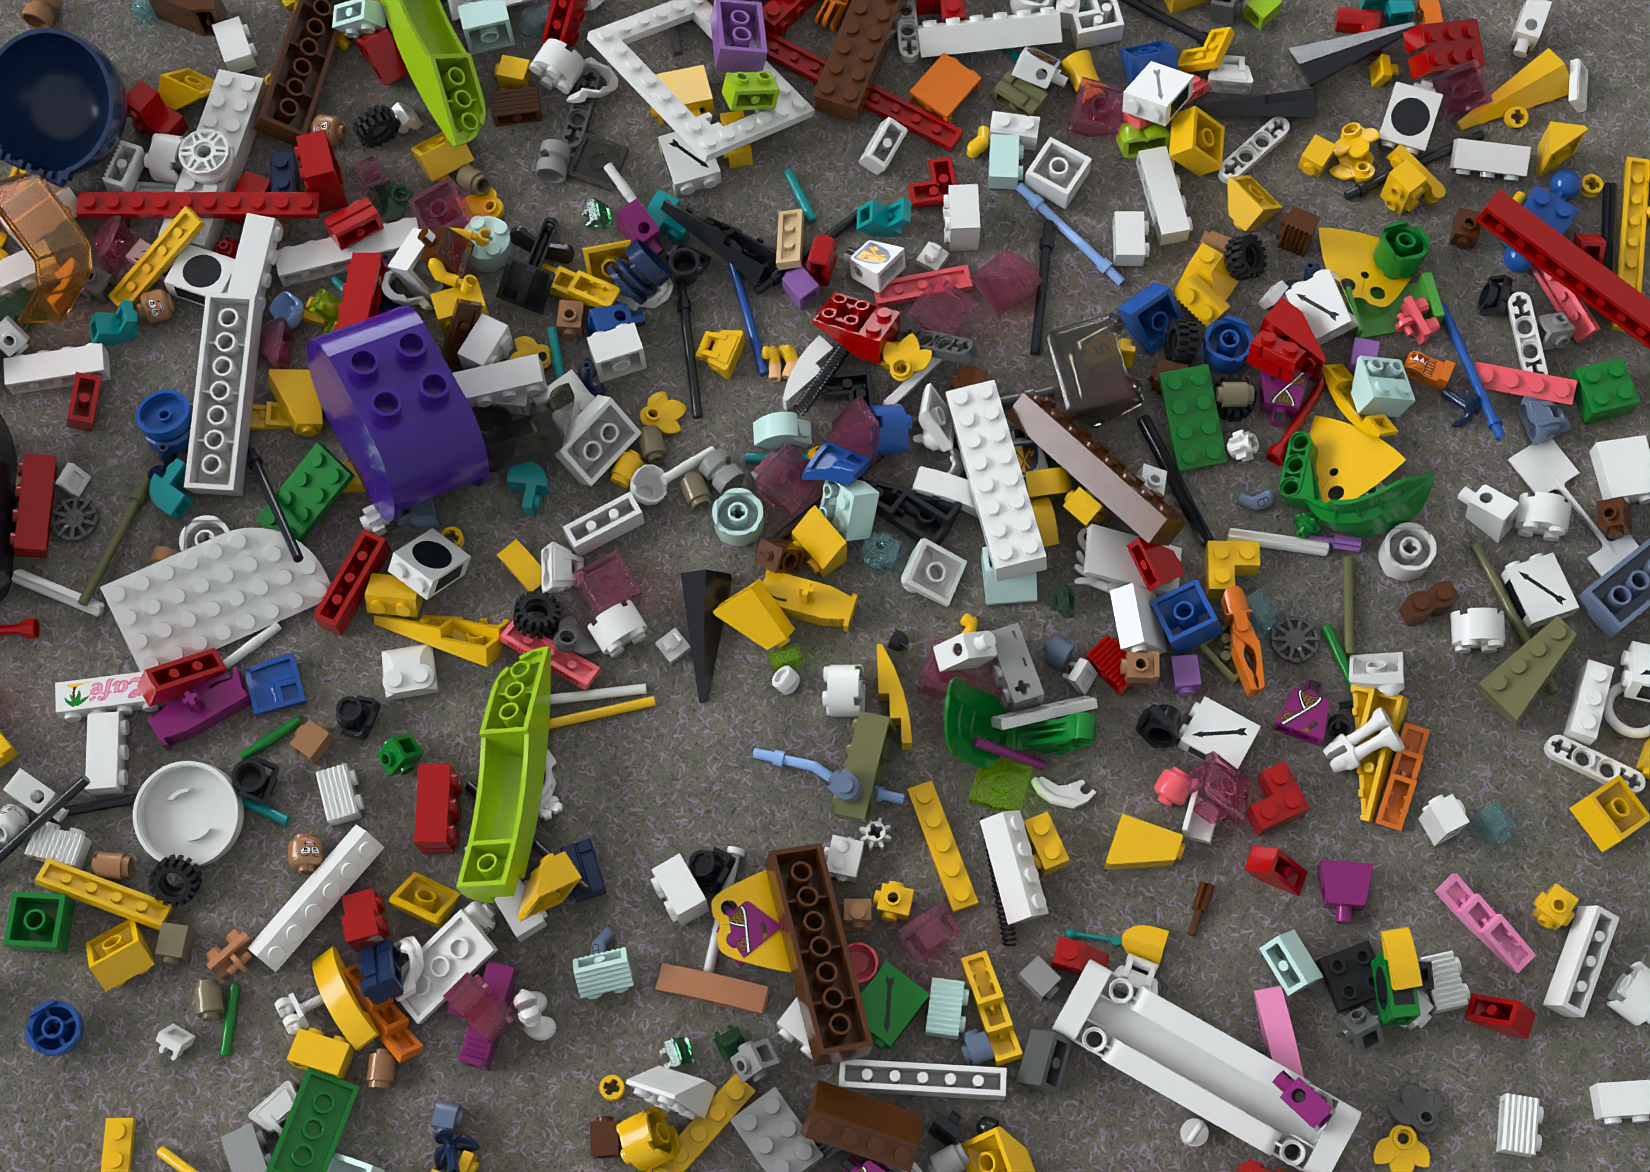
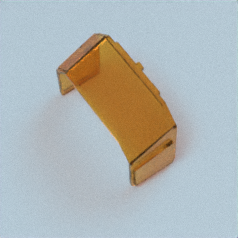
(53, 243)

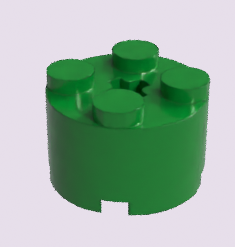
(1401, 250)

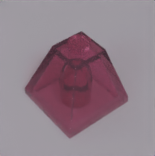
(1462, 88)
(1096, 109)
(112, 243)
(1005, 280)
(277, 344)
(857, 430)

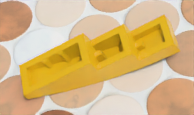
(582, 287)
(891, 690)
(991, 1008)

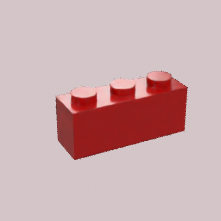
(179, 676)

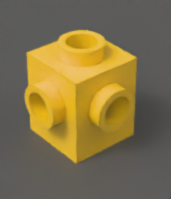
(1554, 907)
(897, 910)

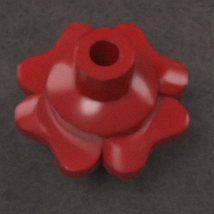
(227, 247)

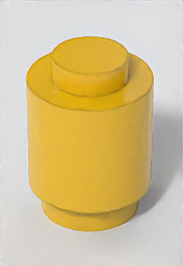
(625, 468)

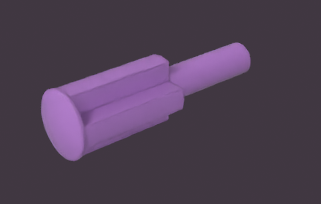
(1340, 542)

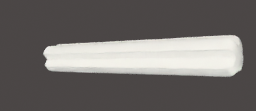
(1280, 542)
(56, 592)

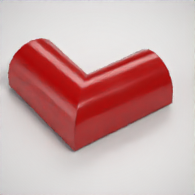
(1358, 21)
(932, 192)

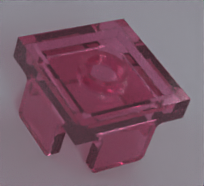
(941, 306)
(782, 480)
(606, 583)
(1221, 788)
(928, 932)

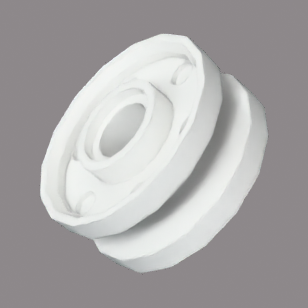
(202, 168)

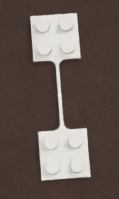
(1548, 469)

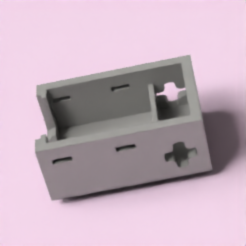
(1017, 682)
(774, 1135)

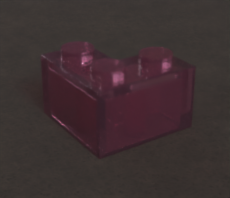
(936, 683)
(473, 1002)

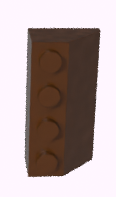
(863, 1126)

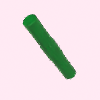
(1337, 652)
(271, 738)
(230, 1020)

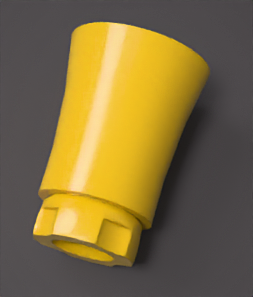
(1078, 66)

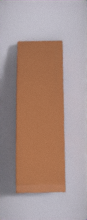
(713, 988)

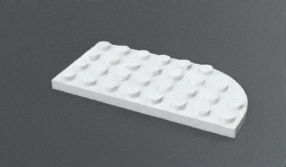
(213, 594)

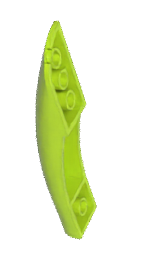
(438, 66)
(509, 779)

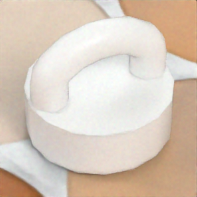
(786, 680)
(1194, 1132)

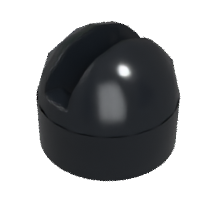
(895, 642)
(1344, 724)
(986, 1123)

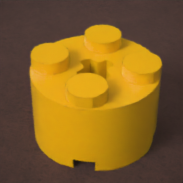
(648, 1139)

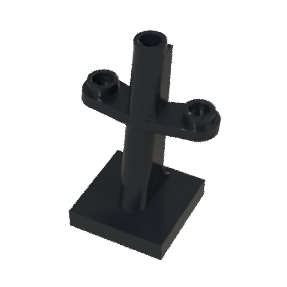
(526, 282)

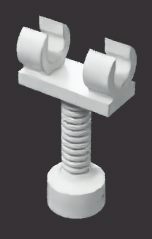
(298, 1019)

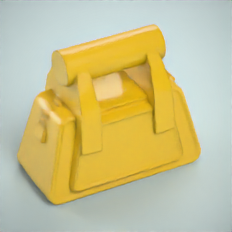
(725, 351)

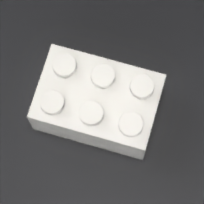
(596, 440)

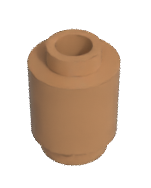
(1215, 240)
(113, 865)
(381, 1069)

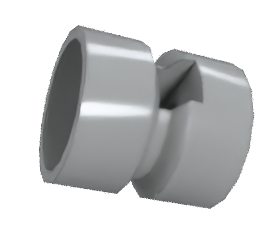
(553, 161)
(723, 473)

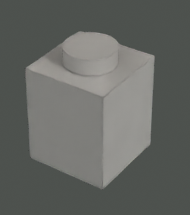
(1040, 979)

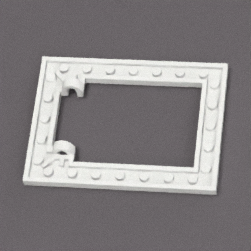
(705, 139)

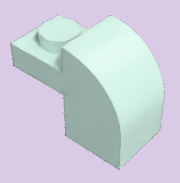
(779, 428)

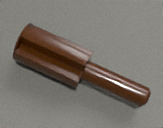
(1200, 905)

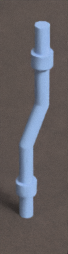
(1104, 265)
(780, 759)

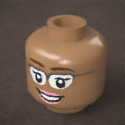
(332, 126)
(156, 306)
(305, 853)

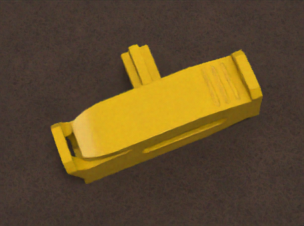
(811, 600)

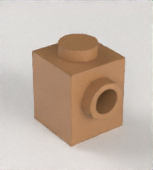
(571, 319)
(312, 740)

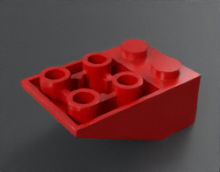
(858, 325)
(1291, 325)

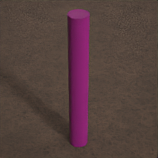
(1008, 753)

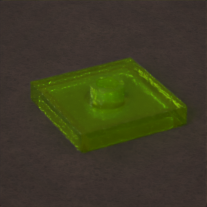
(1001, 786)

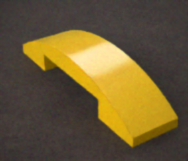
(1340, 384)
(341, 1001)

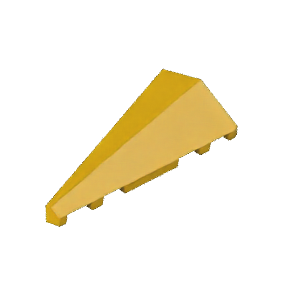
(1535, 84)
(451, 634)
(1374, 766)

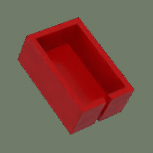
(1446, 46)
(321, 170)
(437, 809)

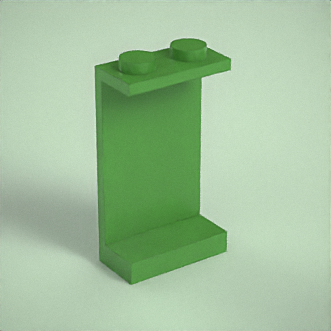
(1380, 321)

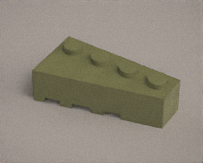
(1527, 672)
(865, 761)

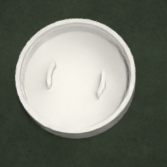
(188, 812)

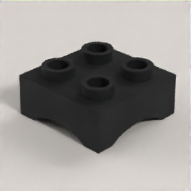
(1349, 976)

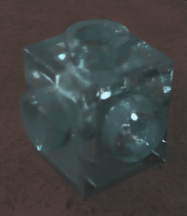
(881, 551)

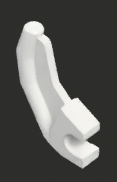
(1063, 795)

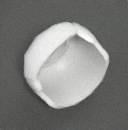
(647, 485)

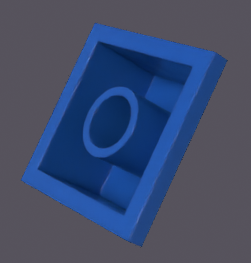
(1139, 56)
(1149, 315)
(1186, 617)

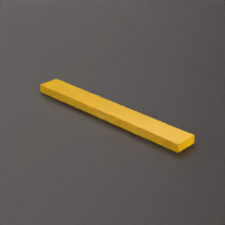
(1633, 224)

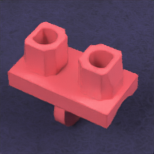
(1413, 322)

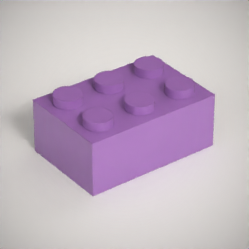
(738, 35)

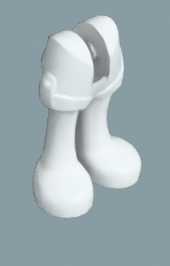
(1343, 748)
(529, 1007)

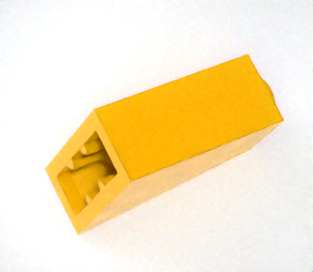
(297, 399)
(756, 616)
(1143, 845)

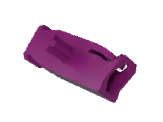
(200, 709)
(476, 1050)

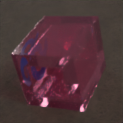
(370, 172)

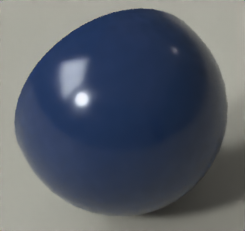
(58, 104)

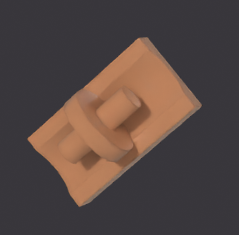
(232, 957)

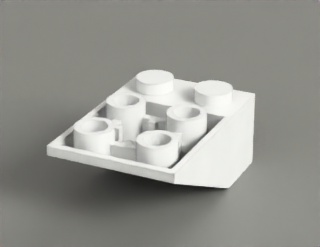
(674, 1091)

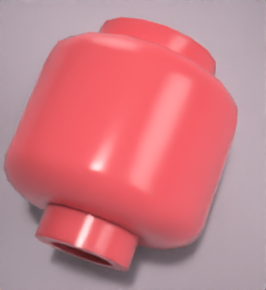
(1172, 787)

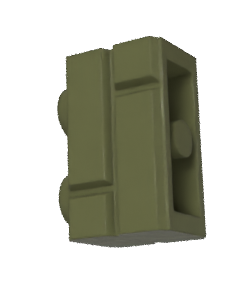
(1020, 96)

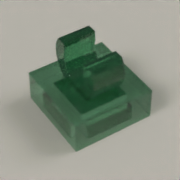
(598, 214)
(1063, 601)
(729, 1042)
(678, 1052)

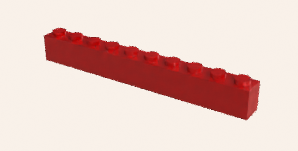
(1568, 265)

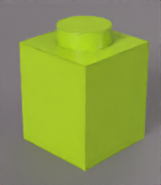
(1261, 12)

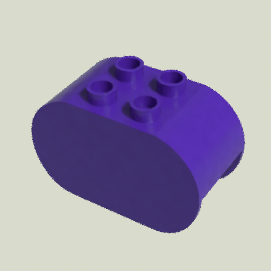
(397, 410)

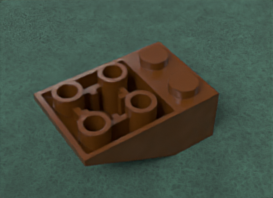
(191, 14)

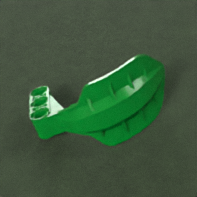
(1357, 516)
(970, 714)

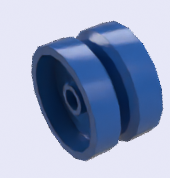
(165, 419)

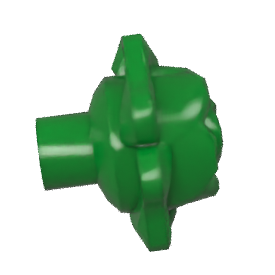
(1306, 524)

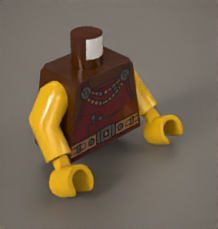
(449, 253)

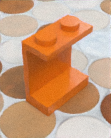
(944, 87)

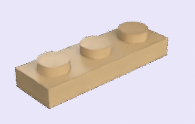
(790, 239)

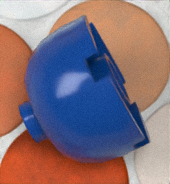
(54, 1028)

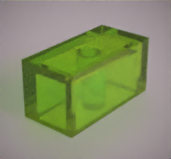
(785, 656)

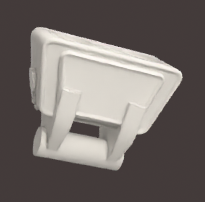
(1231, 76)
(557, 568)
(1147, 981)
(275, 1109)

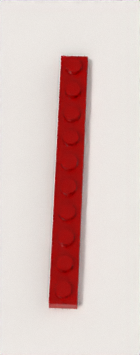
(879, 101)
(205, 204)

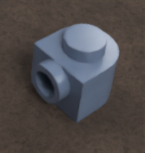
(1057, 652)
(845, 786)
(977, 1047)
(447, 1116)

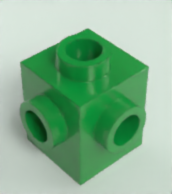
(400, 754)

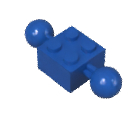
(1551, 209)

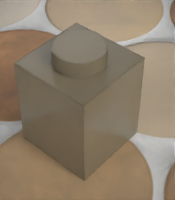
(174, 943)

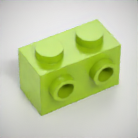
(750, 90)

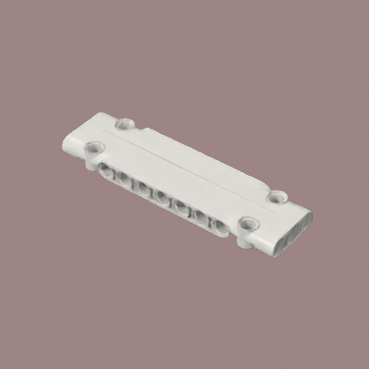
(1200, 1069)

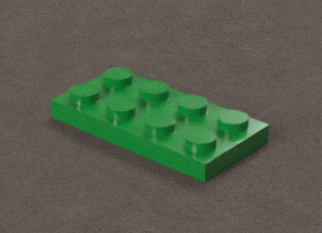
(1192, 417)
(309, 492)
(313, 1124)

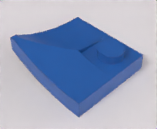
(836, 464)
(275, 685)

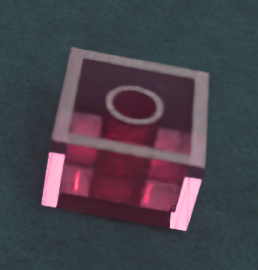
(441, 206)

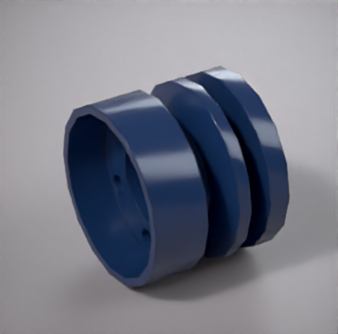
(635, 275)

